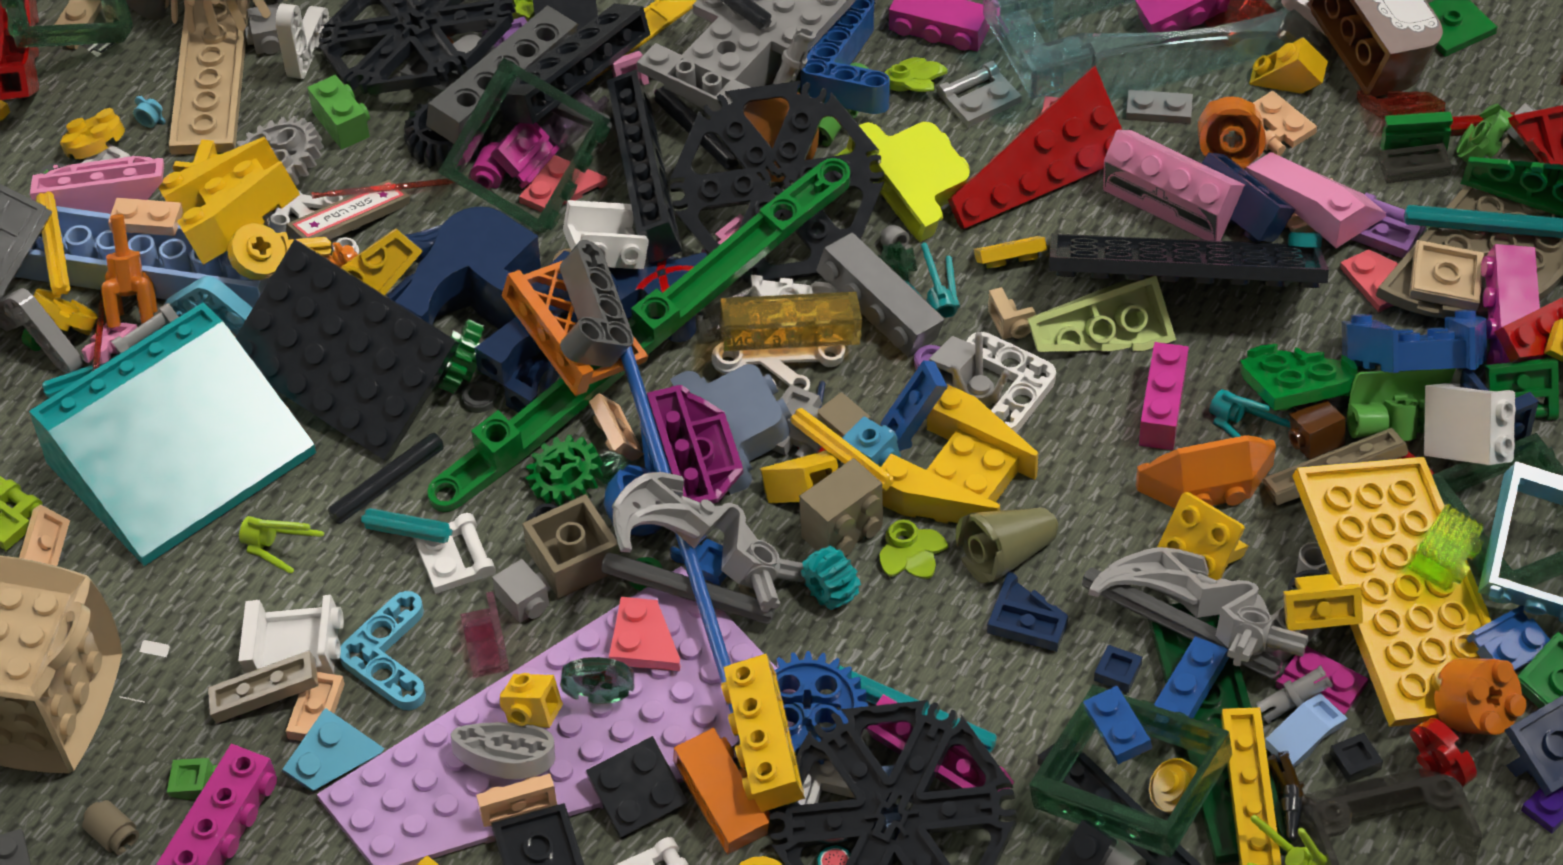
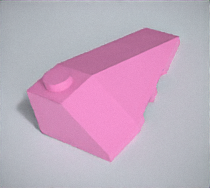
(1321, 202)

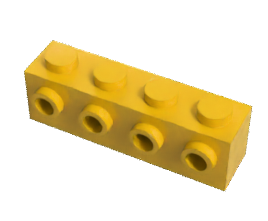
(763, 733)

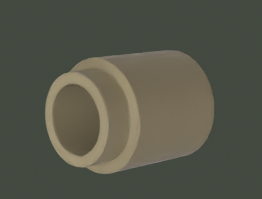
(109, 827)

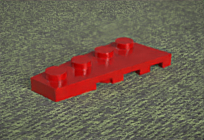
(1529, 335)

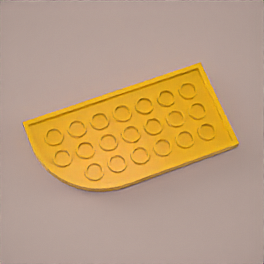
(1369, 530)

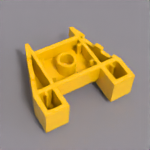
(228, 194)
(969, 469)

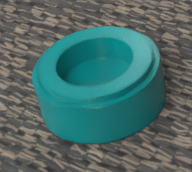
(1304, 239)

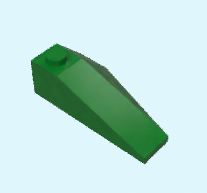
(1520, 181)

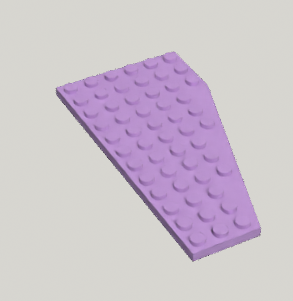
(425, 799)

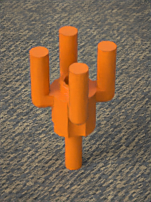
(125, 278)

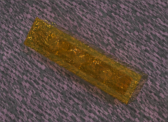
(790, 321)

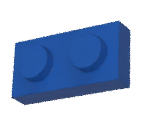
(1117, 724)

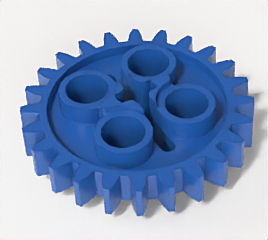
(808, 679)

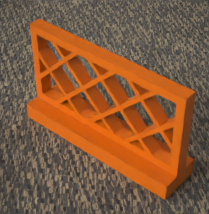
(548, 330)

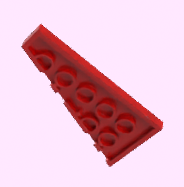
(1049, 153)

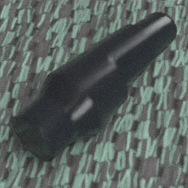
(1291, 810)

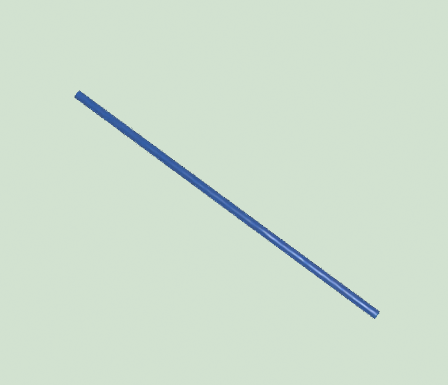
(688, 552)

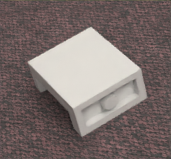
(609, 228)
(1469, 424)
(283, 634)

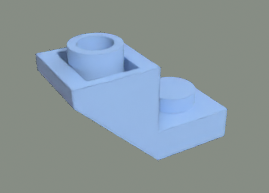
(1305, 729)

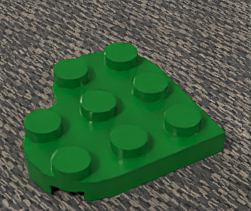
(1296, 378)

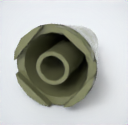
(1003, 539)

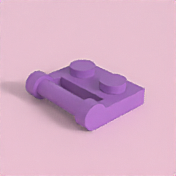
(1391, 232)

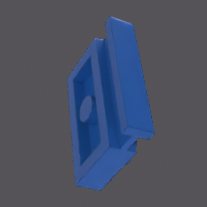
(1510, 638)

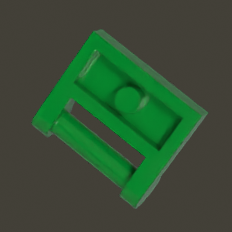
(1531, 376)

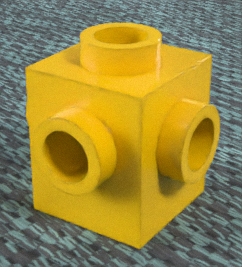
(531, 700)

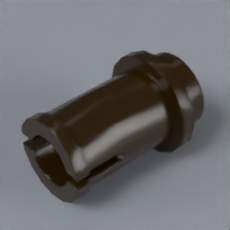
(1285, 775)

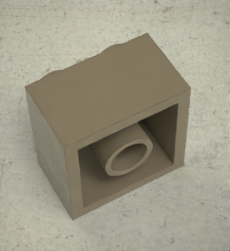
(842, 508)
(570, 545)

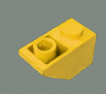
(1291, 68)
(791, 478)

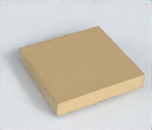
(1446, 275)

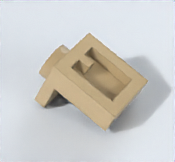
(1006, 317)

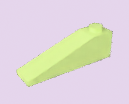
(1106, 320)

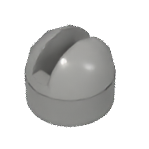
(894, 234)

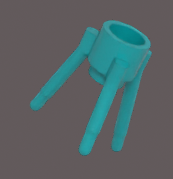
(939, 297)
(1230, 407)

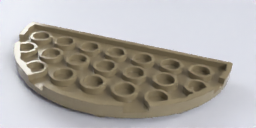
(1548, 250)

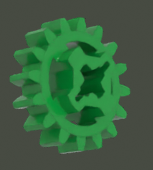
(464, 360)
(564, 470)

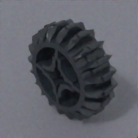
(429, 145)

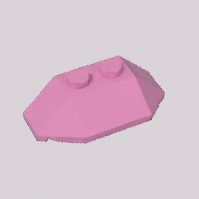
(99, 183)

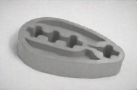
(504, 749)

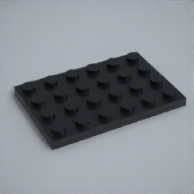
(344, 349)

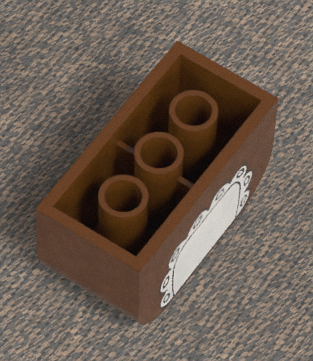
(1380, 40)

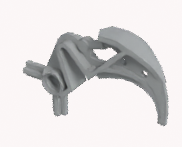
(745, 559)
(1183, 576)

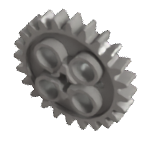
(293, 143)

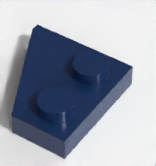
(1026, 617)

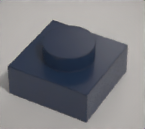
(1118, 668)

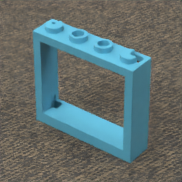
(1537, 484)

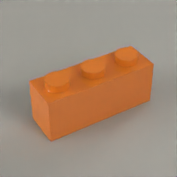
(719, 791)

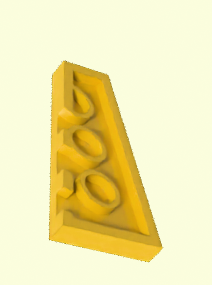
(384, 261)

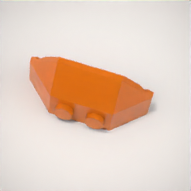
(1211, 471)

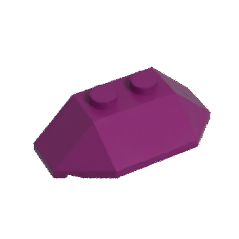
(696, 442)

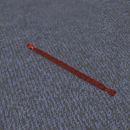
(381, 188)
(99, 333)

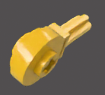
(258, 250)

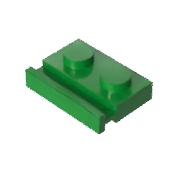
(1416, 130)

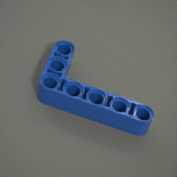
(831, 58)

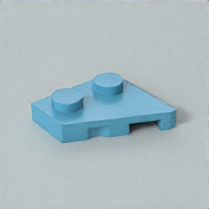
(329, 751)

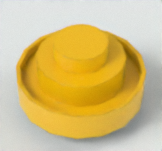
(1170, 783)

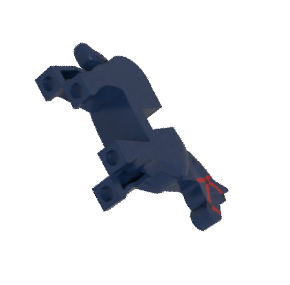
(468, 266)

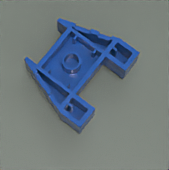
(1455, 346)

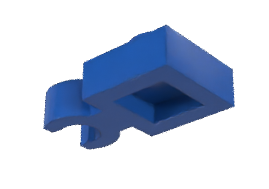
(710, 560)

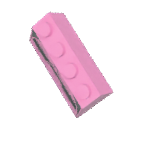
(1170, 185)

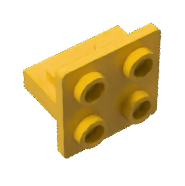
(1206, 532)

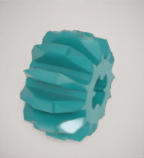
(830, 577)

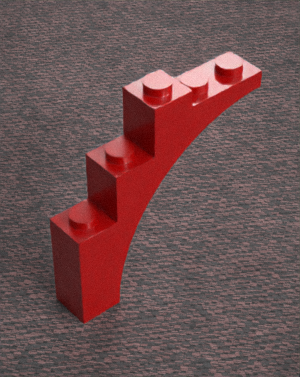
(17, 65)

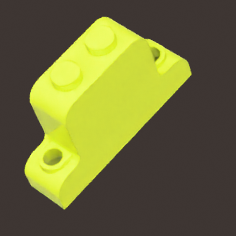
(918, 173)

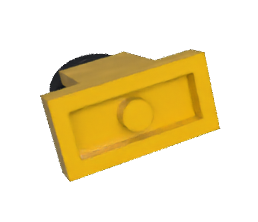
(1321, 602)

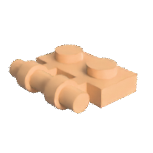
(1284, 123)

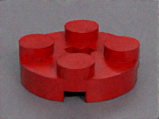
(1440, 753)

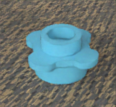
(148, 112)

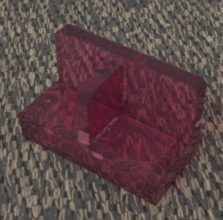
(485, 640)

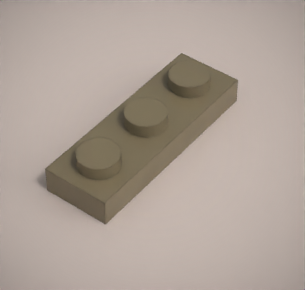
(262, 686)

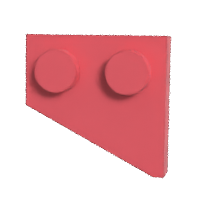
(543, 185)

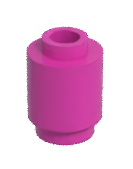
(487, 169)

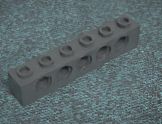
(536, 38)

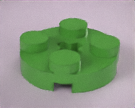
(1485, 136)

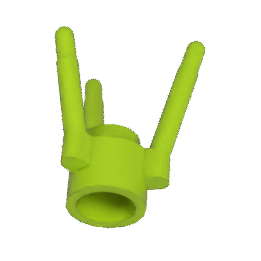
(262, 533)
(1295, 855)

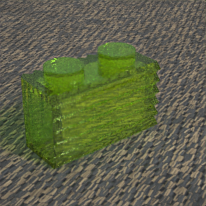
(1447, 547)

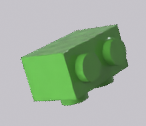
(339, 111)

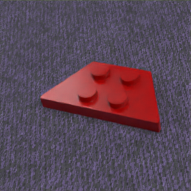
(1542, 133)

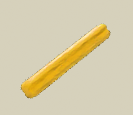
(54, 247)
(837, 446)

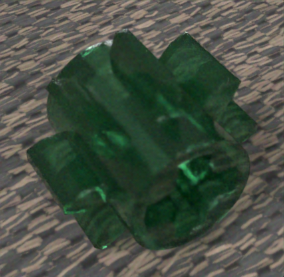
(899, 260)

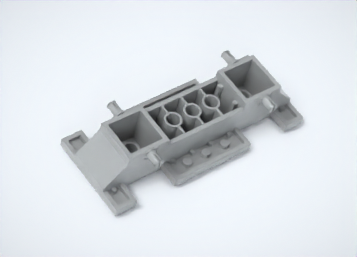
(734, 51)

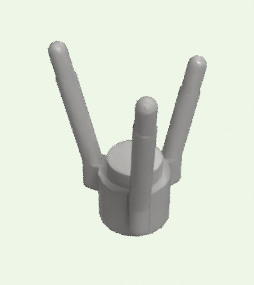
(980, 385)

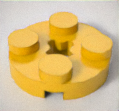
(90, 136)
(66, 313)

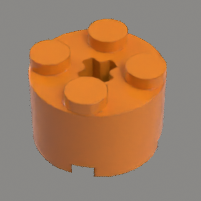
(1232, 115)
(1479, 696)

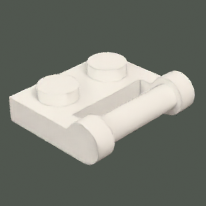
(444, 562)

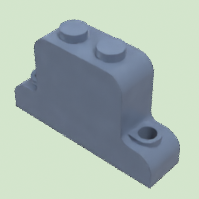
(750, 409)

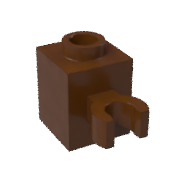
(1316, 428)

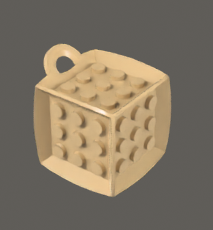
(54, 664)

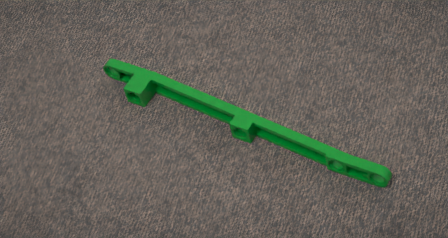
(505, 442)

